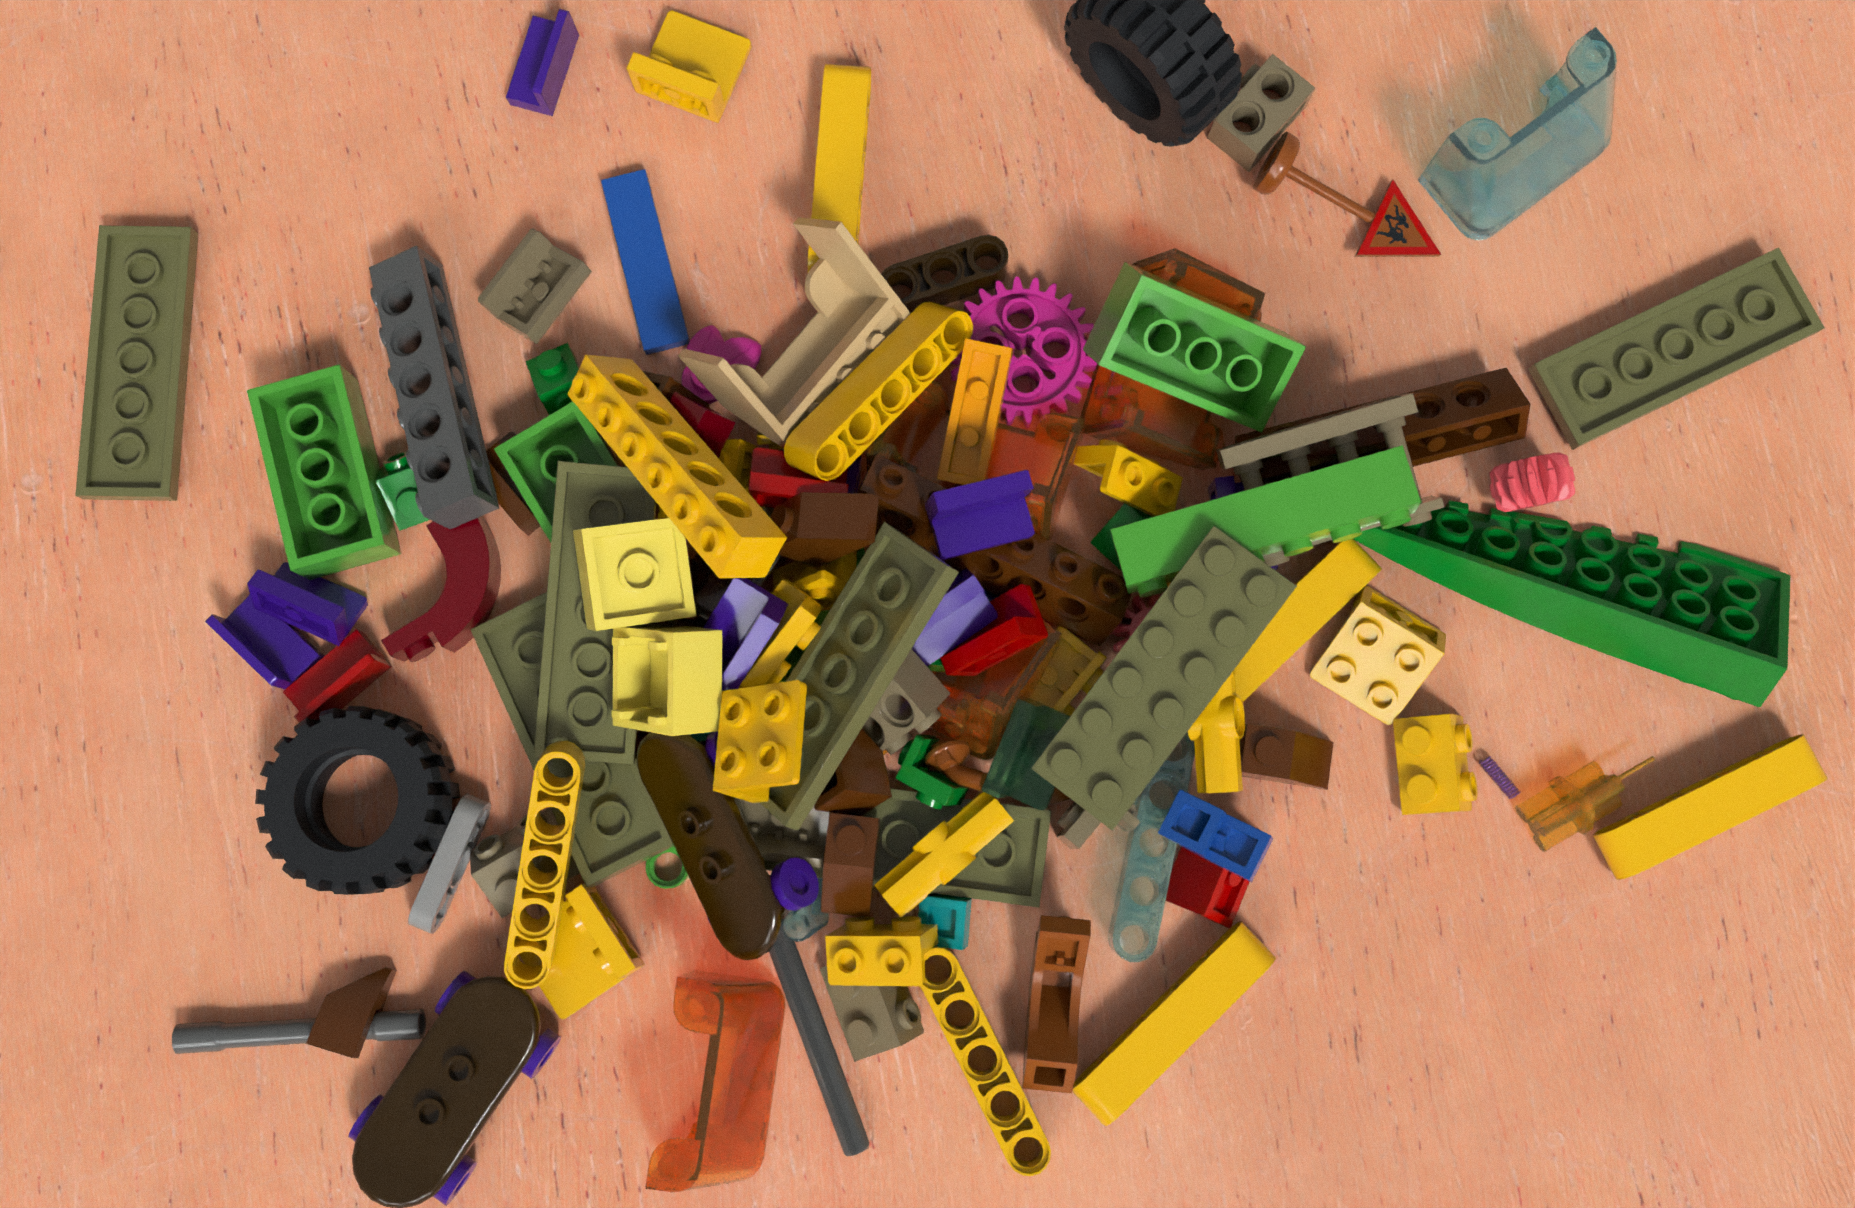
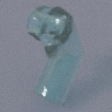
(807, 921)

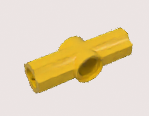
(1218, 743)
(943, 853)

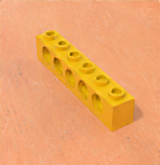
(676, 468)

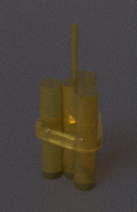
(1573, 803)

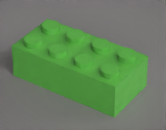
(1193, 348)
(535, 453)
(323, 472)

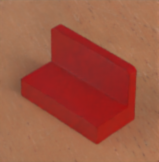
(776, 481)
(1014, 629)
(337, 677)
(1205, 888)

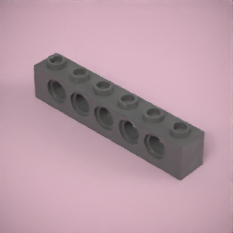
(432, 389)

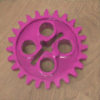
(1050, 323)

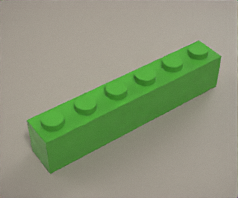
(1272, 517)

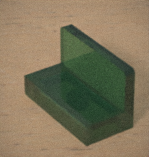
(1023, 742)

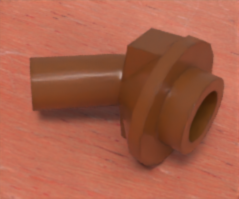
(949, 758)

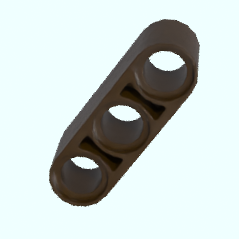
(957, 259)

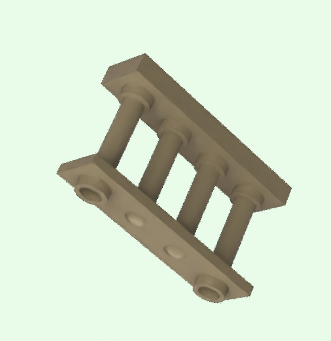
(1341, 432)

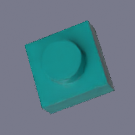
(951, 917)

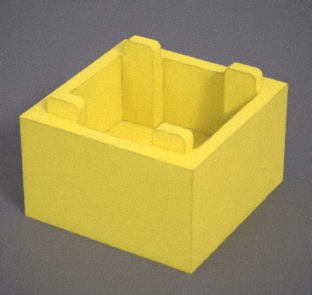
(634, 574)
(667, 679)

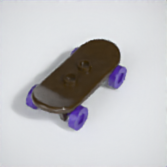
(718, 847)
(419, 1132)

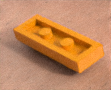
(975, 412)

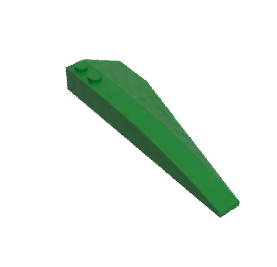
(1675, 613)

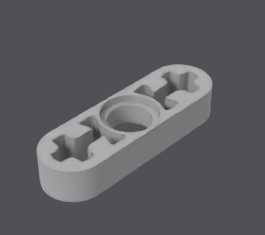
(449, 863)

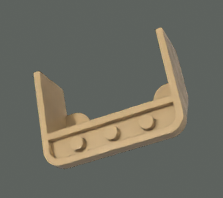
(852, 320)

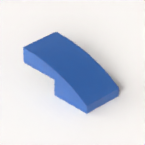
(1215, 835)

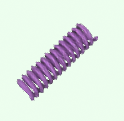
(1484, 764)

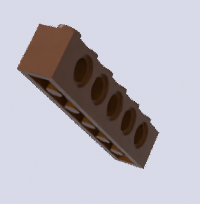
(1449, 422)
(1064, 584)

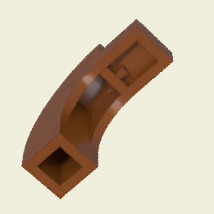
(1055, 1003)

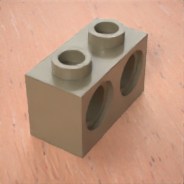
(1264, 115)
(906, 704)

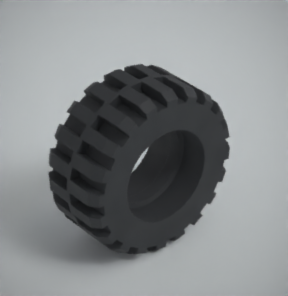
(1155, 63)
(296, 798)

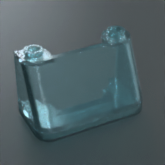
(1492, 179)

